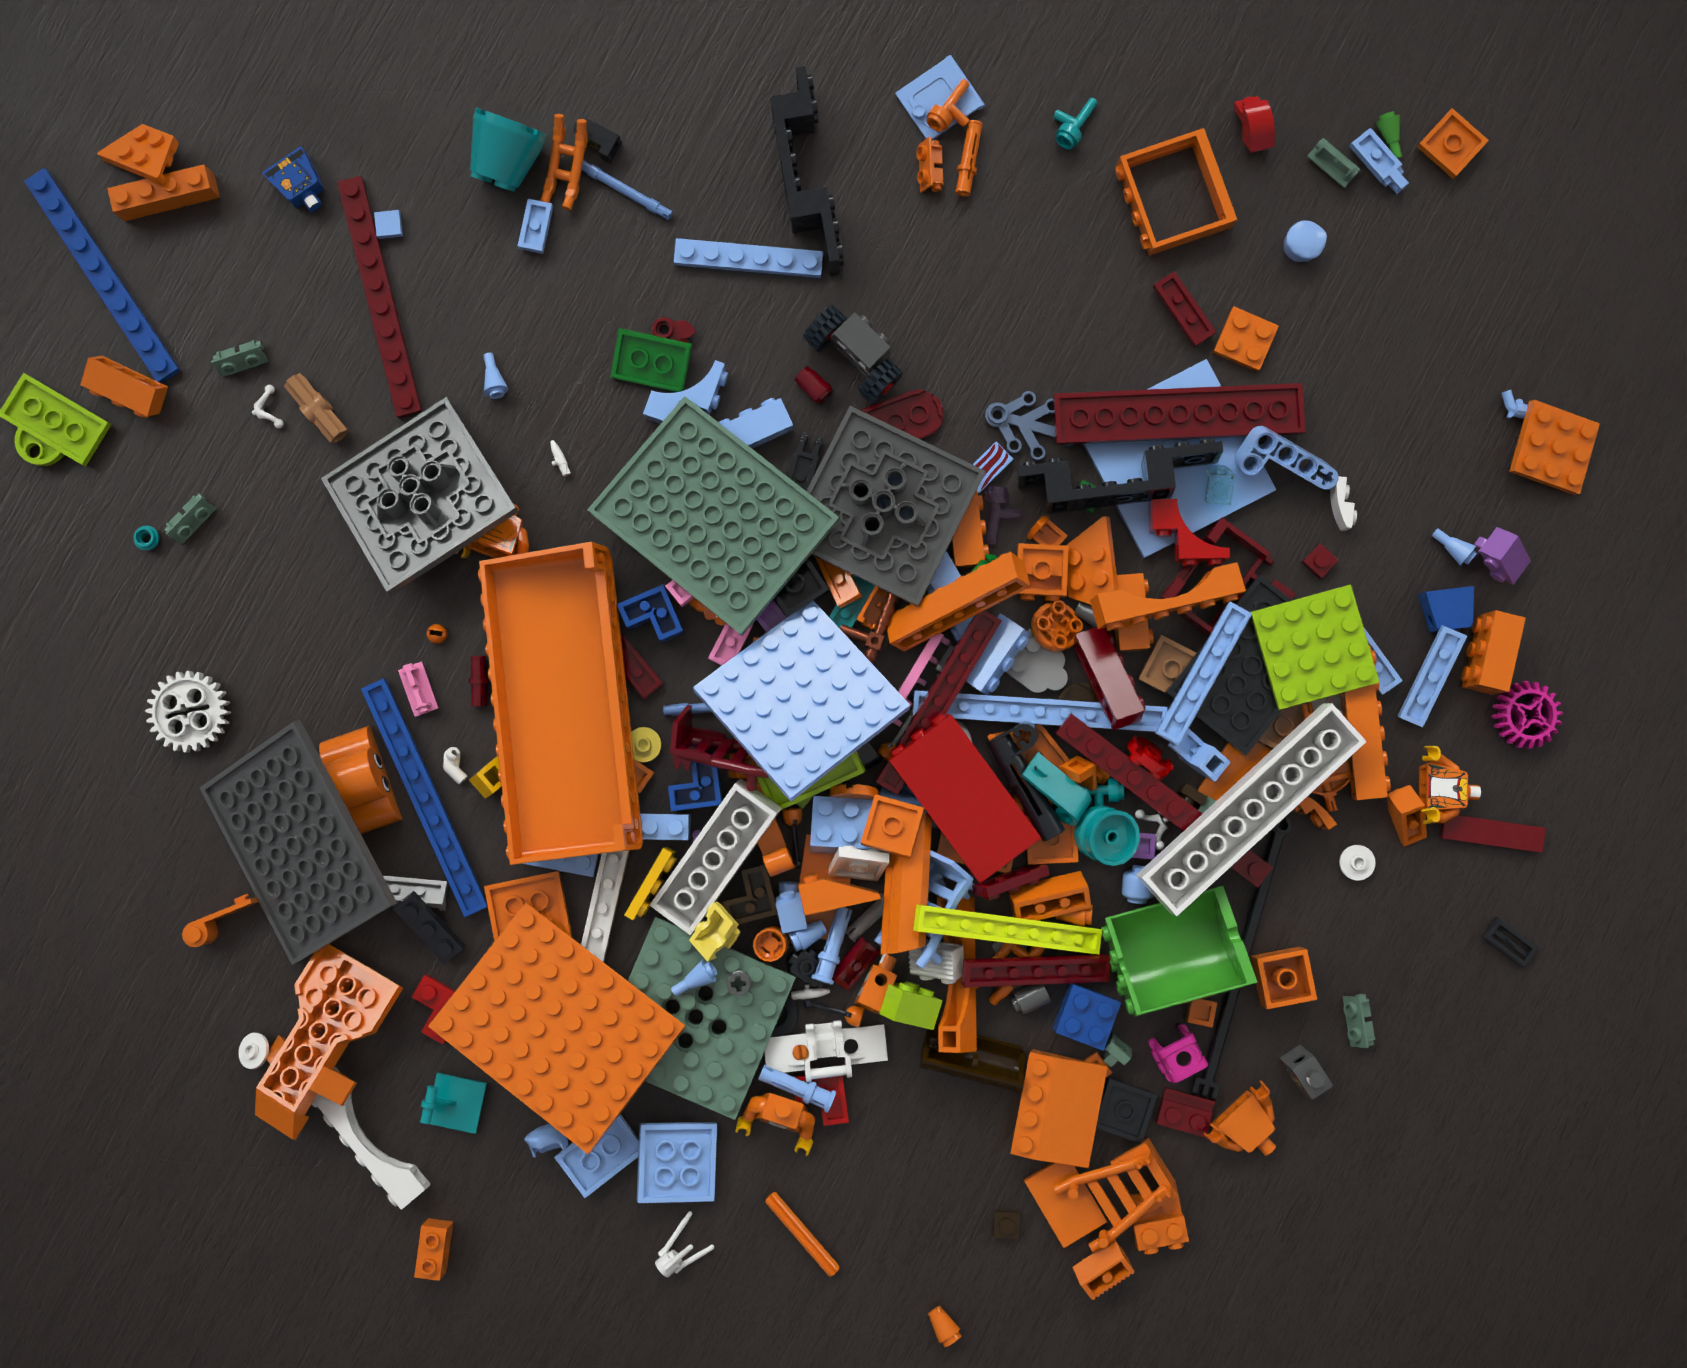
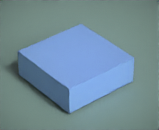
(388, 224)

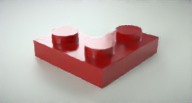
(434, 995)
(838, 1111)

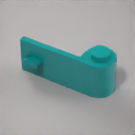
(1059, 788)

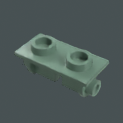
(1333, 162)
(230, 361)
(185, 524)
(1359, 1032)

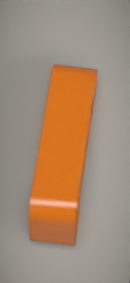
(774, 848)

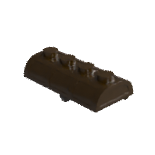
(993, 1064)

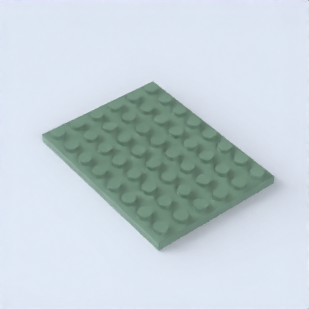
(713, 515)

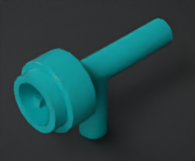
(1069, 134)
(1113, 789)

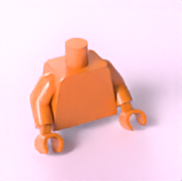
(1246, 1123)

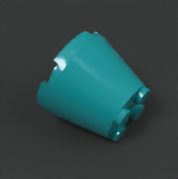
(503, 149)

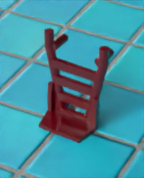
(692, 744)

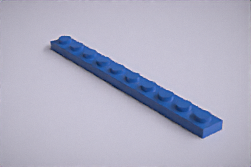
(102, 276)
(425, 797)

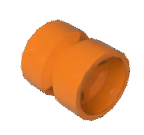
(771, 943)

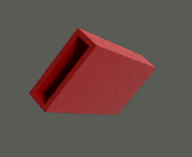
(963, 797)

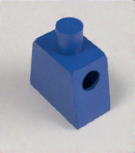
(1448, 608)

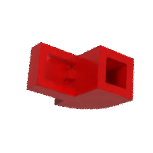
(1257, 123)

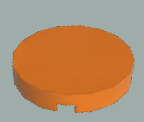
(857, 791)

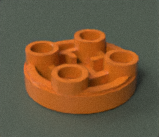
(1055, 626)

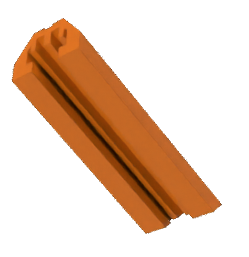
(904, 888)

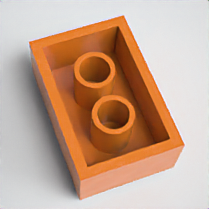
(1493, 652)

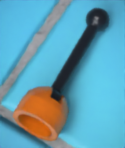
(793, 817)
(853, 1014)

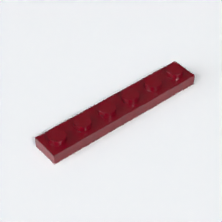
(1036, 970)

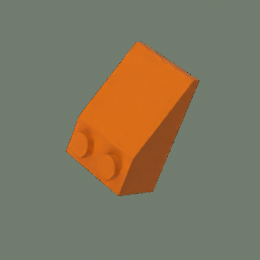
(829, 894)

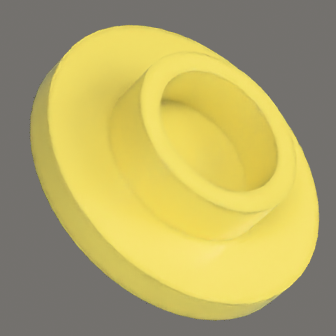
(645, 744)

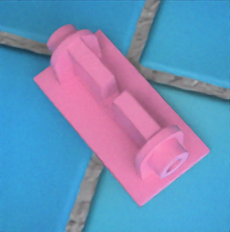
(418, 688)

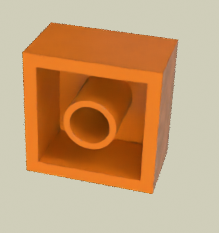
(1283, 977)

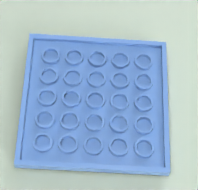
(801, 699)

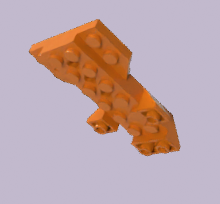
(306, 1059)

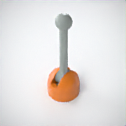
(885, 748)

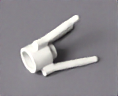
(671, 1260)

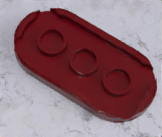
(912, 412)

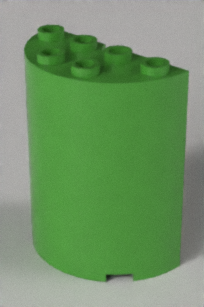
(1177, 958)

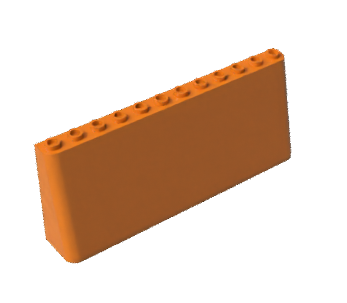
(560, 704)

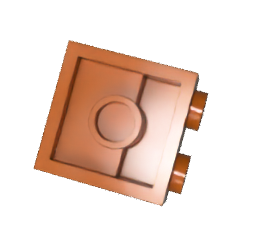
(1045, 570)
(1160, 1227)

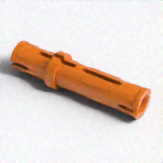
(967, 167)

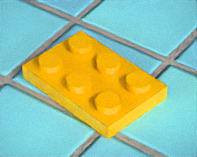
(651, 884)

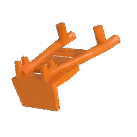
(1131, 1162)

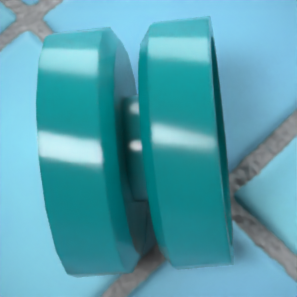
(1107, 835)

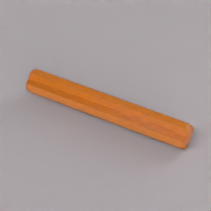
(802, 1234)

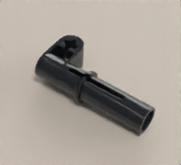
(1006, 754)

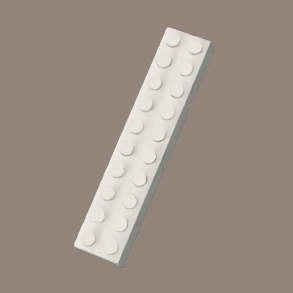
(1251, 808)

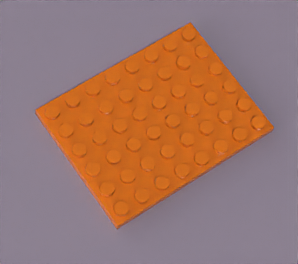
(557, 1027)

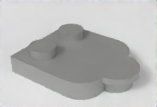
(1038, 668)

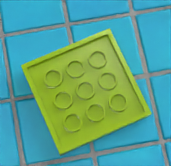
(1314, 647)

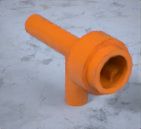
(942, 116)

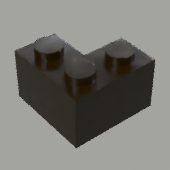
(760, 897)

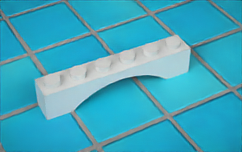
(399, 1179)

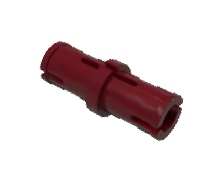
(478, 681)

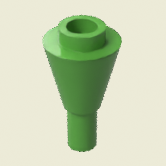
(1390, 129)

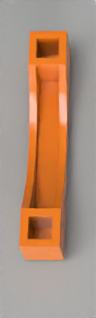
(1120, 606)
(958, 1021)

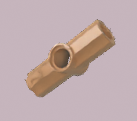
(316, 408)

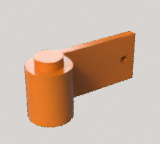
(205, 930)

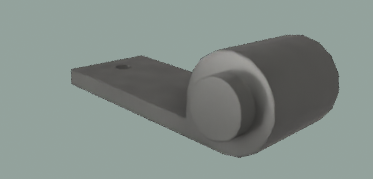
(1026, 997)

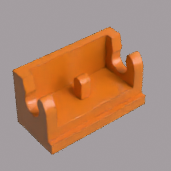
(872, 609)

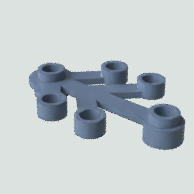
(1025, 423)

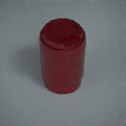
(813, 385)

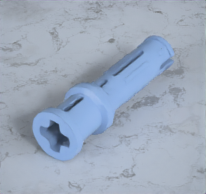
(829, 957)
(807, 1091)

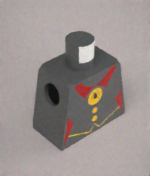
(1307, 1073)

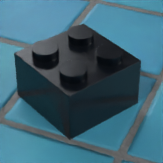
(801, 589)

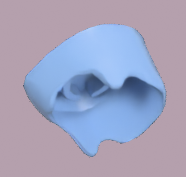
(1304, 241)
(545, 1139)

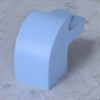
(1201, 756)

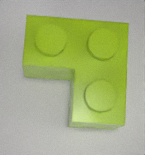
(911, 1006)

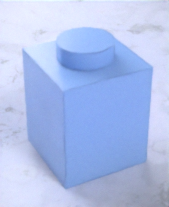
(790, 912)

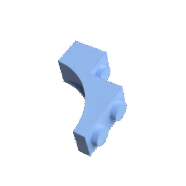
(702, 394)

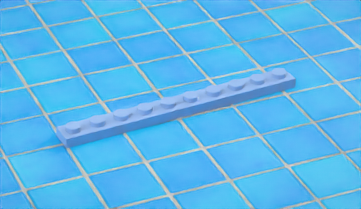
(1039, 711)

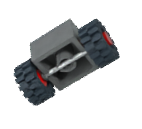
(860, 345)

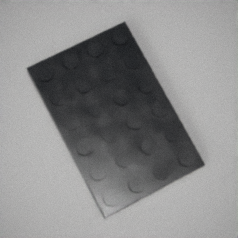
(1241, 697)

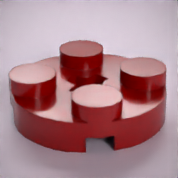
(1148, 755)

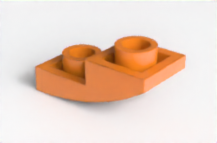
(1318, 816)

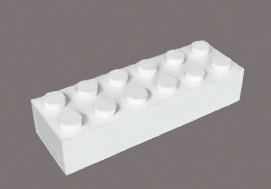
(715, 856)

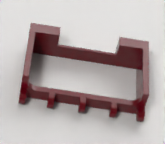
(1212, 536)

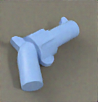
(1515, 408)

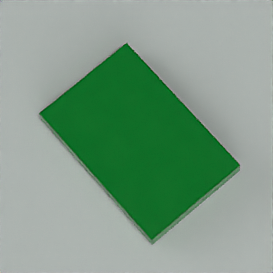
(651, 360)

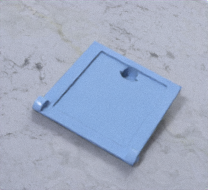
(934, 89)

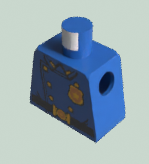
(296, 179)

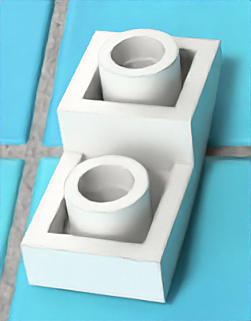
(1342, 511)

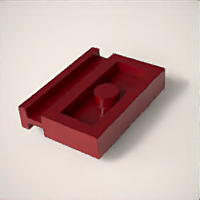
(1185, 1112)

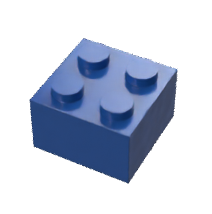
(1086, 1016)

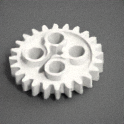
(192, 733)

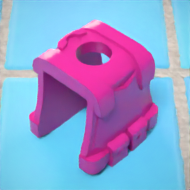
(1166, 1056)

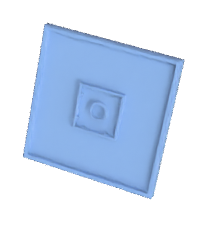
(1123, 462)

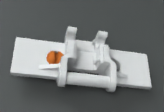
(826, 1040)

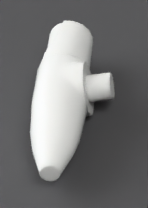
(559, 459)
(809, 993)

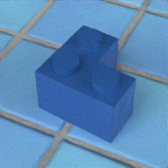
(654, 607)
(703, 792)

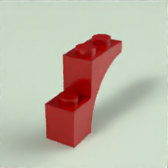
(1189, 549)

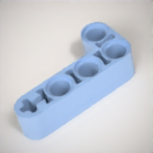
(1290, 460)

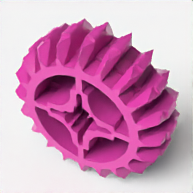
(1515, 729)

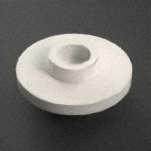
(1357, 862)
(253, 1050)

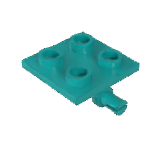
(454, 1103)

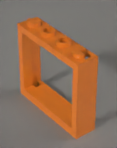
(1212, 177)

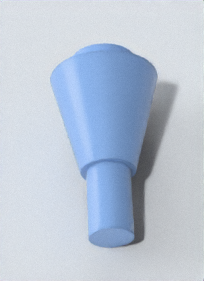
(494, 383)
(1458, 549)
(702, 974)

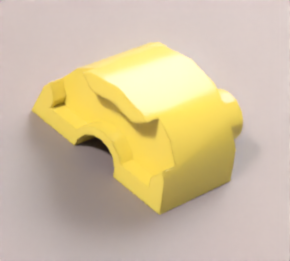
(715, 933)

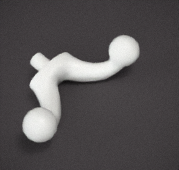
(259, 410)
(1140, 814)

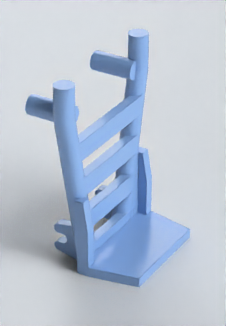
(939, 869)

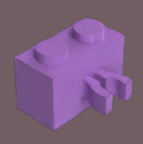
(1503, 555)

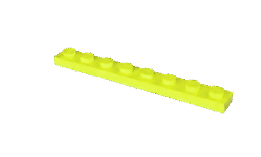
(1007, 929)

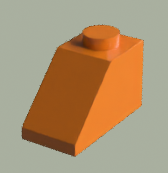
(1406, 815)

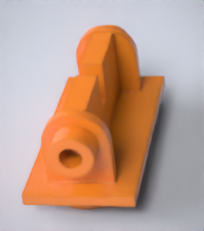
(930, 154)

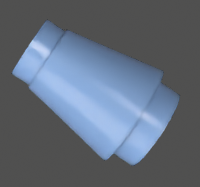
(804, 938)

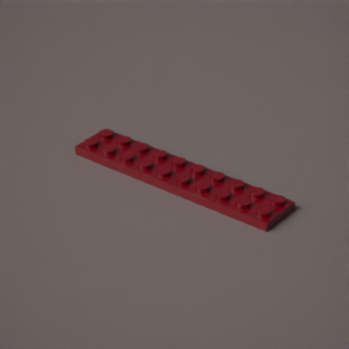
(1177, 413)

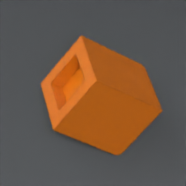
(1081, 772)

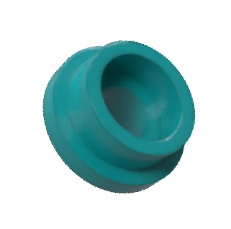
(140, 534)

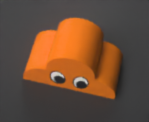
(361, 778)

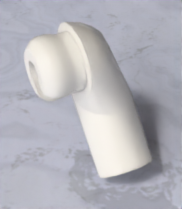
(451, 765)

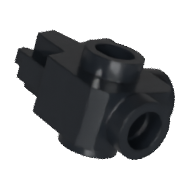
(803, 965)

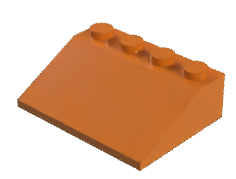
(1059, 1109)

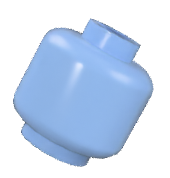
(1133, 888)

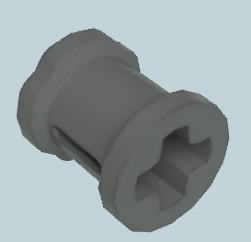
(733, 989)

